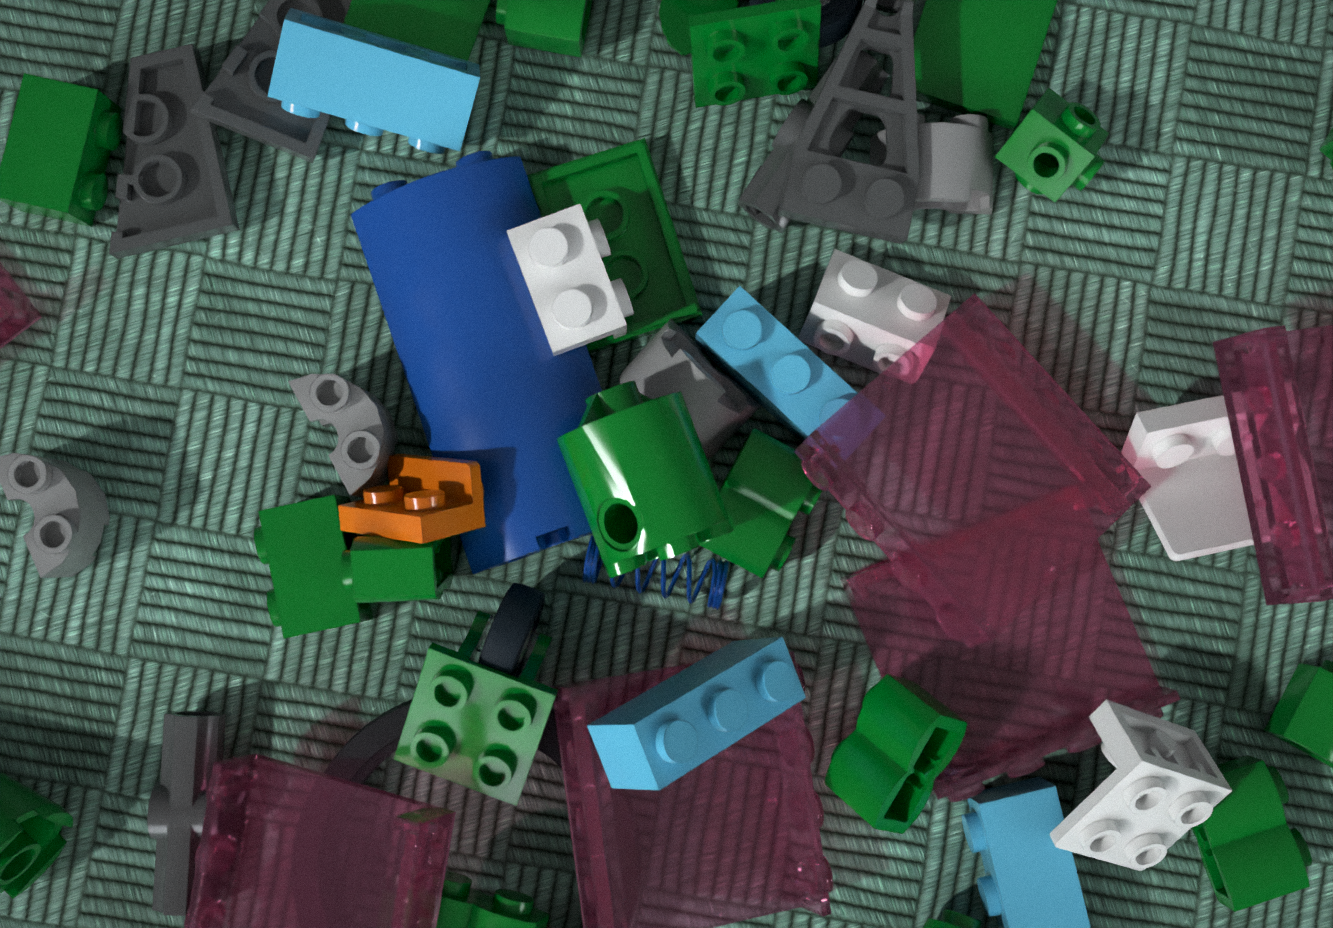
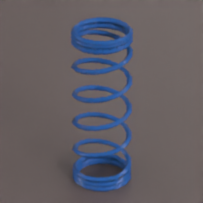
(718, 582)

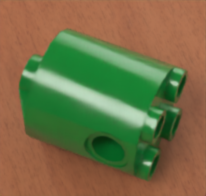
(642, 478)

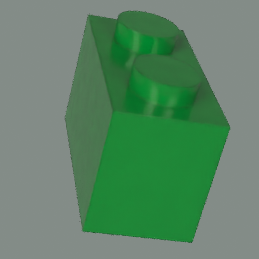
(59, 150)
(304, 561)

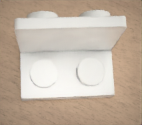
(1193, 477)
(1151, 799)

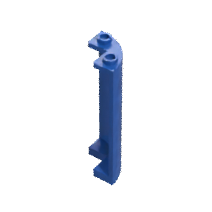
(479, 348)

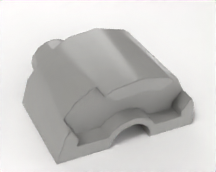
(952, 163)
(676, 364)
(362, 425)
(66, 509)

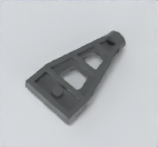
(848, 192)

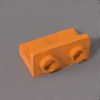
(422, 503)

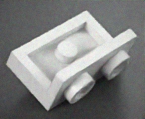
(568, 279)
(870, 313)

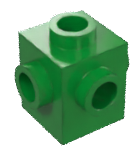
(1055, 147)

